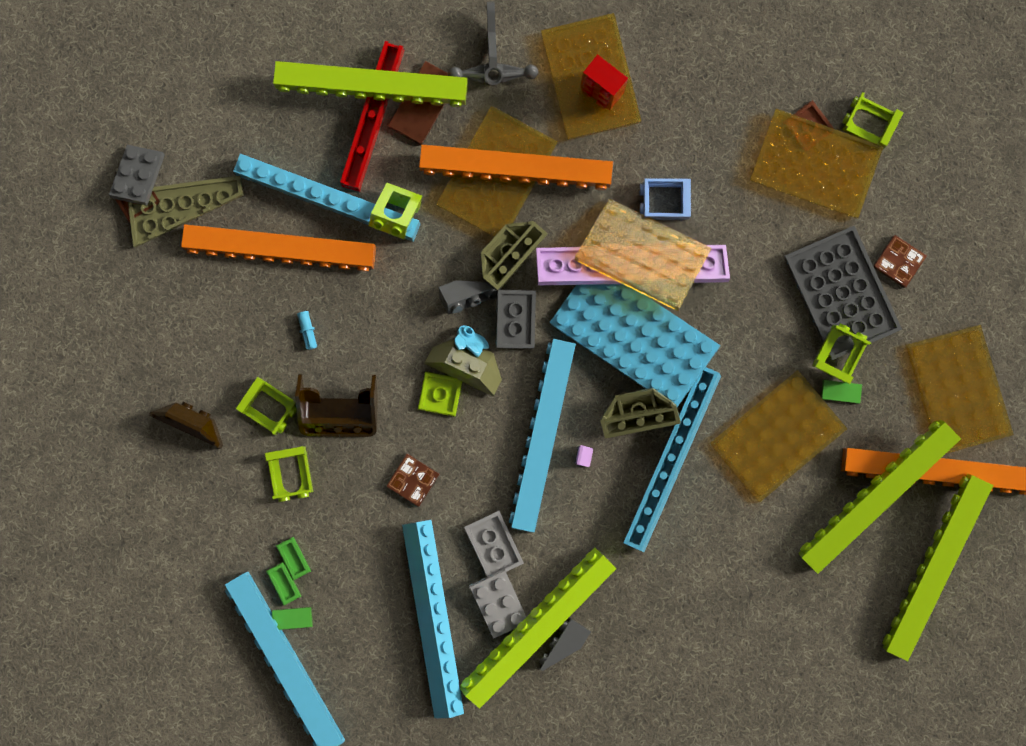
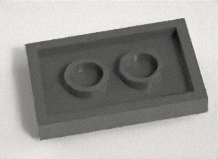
(136, 175)
(515, 319)

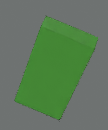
(841, 391)
(293, 558)
(283, 583)
(293, 618)

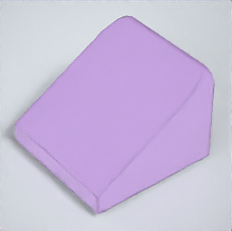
(584, 456)

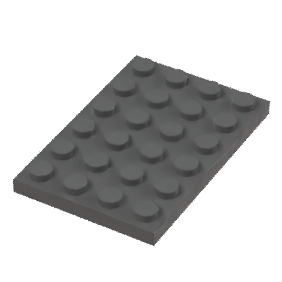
(843, 289)

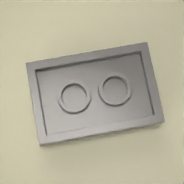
(494, 544)
(498, 603)

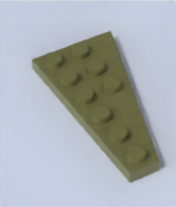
(181, 205)

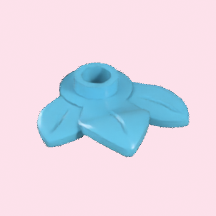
(469, 339)

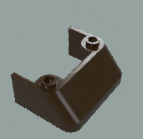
(336, 415)

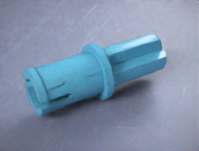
(307, 330)

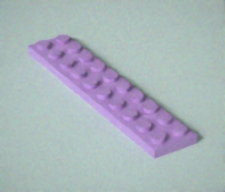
(558, 267)

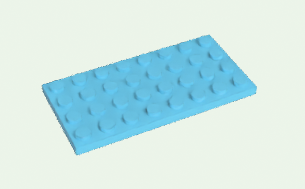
(636, 337)

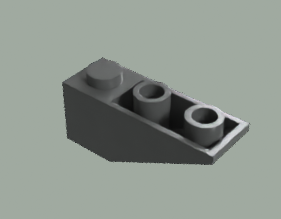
(464, 294)
(568, 642)

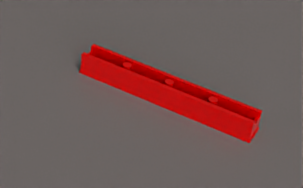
(369, 124)

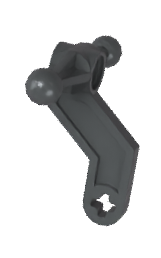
(505, 71)

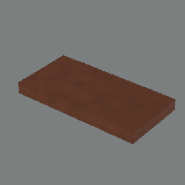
(417, 119)

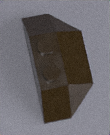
(190, 421)

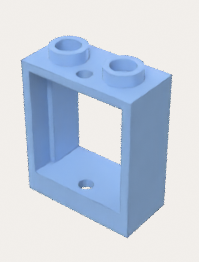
(685, 185)

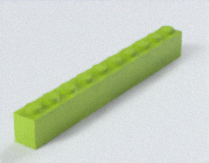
(370, 83)
(879, 495)
(937, 566)
(536, 628)

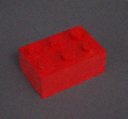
(603, 83)

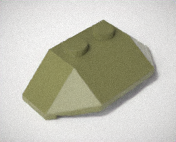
(510, 251)
(463, 365)
(638, 413)

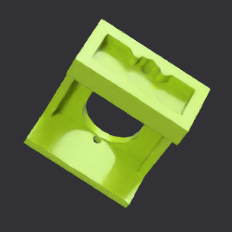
(862, 103)
(400, 197)
(859, 346)
(245, 406)
(278, 488)

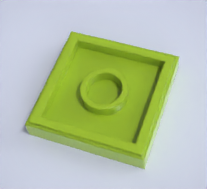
(440, 394)

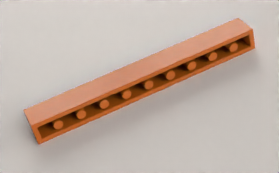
(515, 166)
(278, 246)
(944, 470)

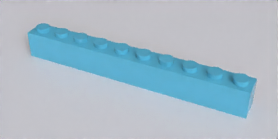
(313, 192)
(543, 435)
(672, 460)
(433, 619)
(283, 661)

